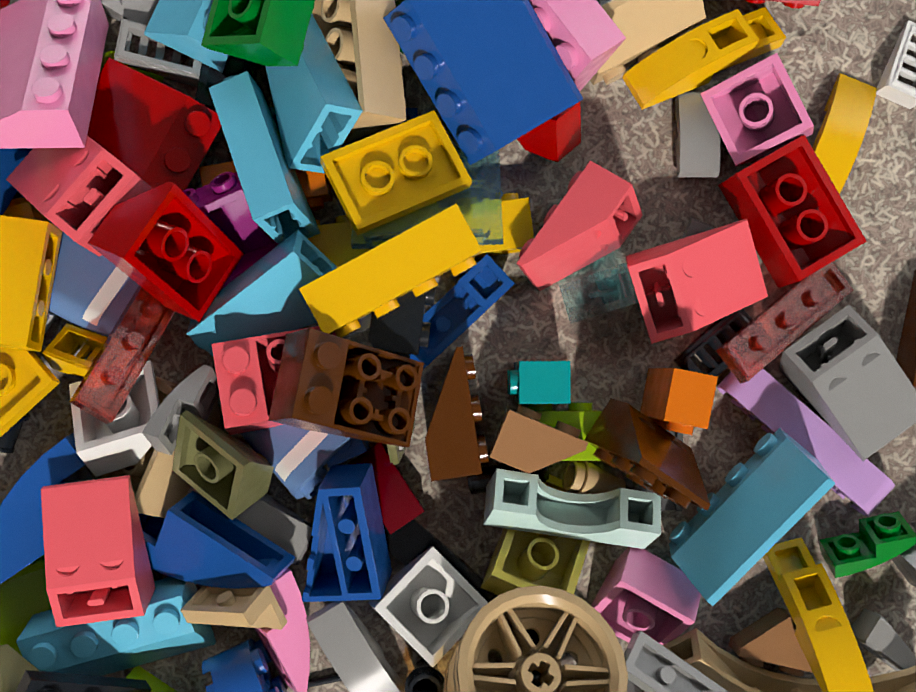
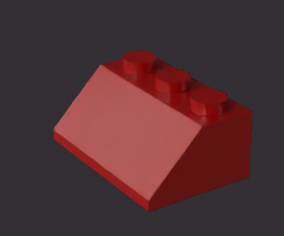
(792, 212)
(168, 249)

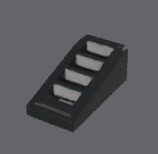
(683, 360)

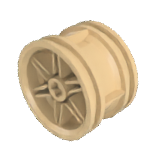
(563, 626)

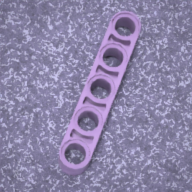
(778, 408)

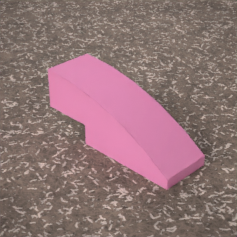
(291, 645)

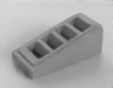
(171, 70)
(881, 640)

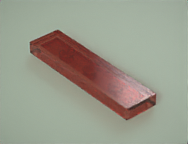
(783, 322)
(122, 357)

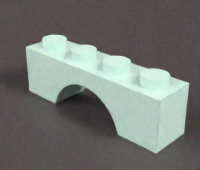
(613, 517)

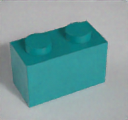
(540, 382)

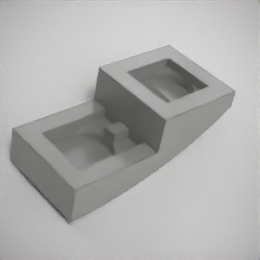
(697, 138)
(195, 394)

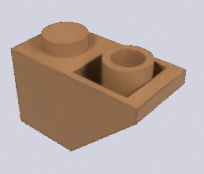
(532, 444)
(771, 641)

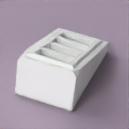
(889, 86)

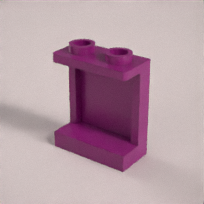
(228, 209)

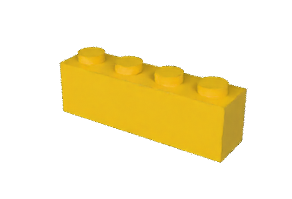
(390, 271)

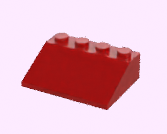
(150, 126)

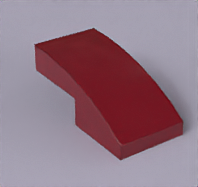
(395, 496)

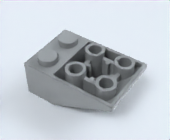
(852, 382)

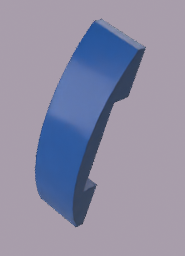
(463, 306)

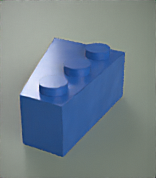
(349, 539)

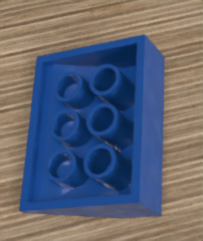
(484, 68)

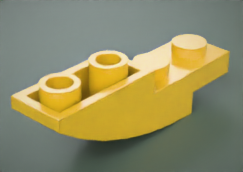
(701, 53)
(819, 618)

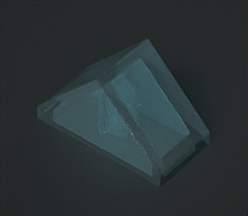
(599, 293)

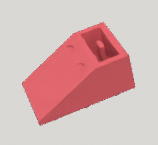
(75, 187)
(583, 227)
(696, 280)
(248, 379)
(94, 552)

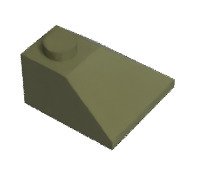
(220, 466)

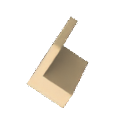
(235, 608)

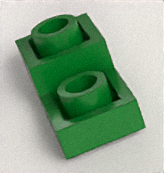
(875, 543)

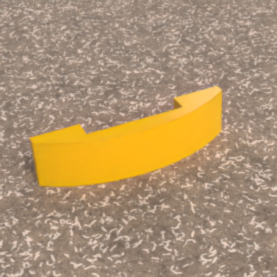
(844, 127)

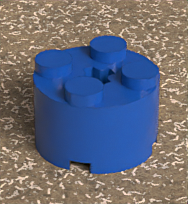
(242, 670)

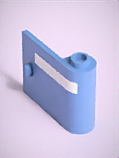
(89, 288)
(296, 455)

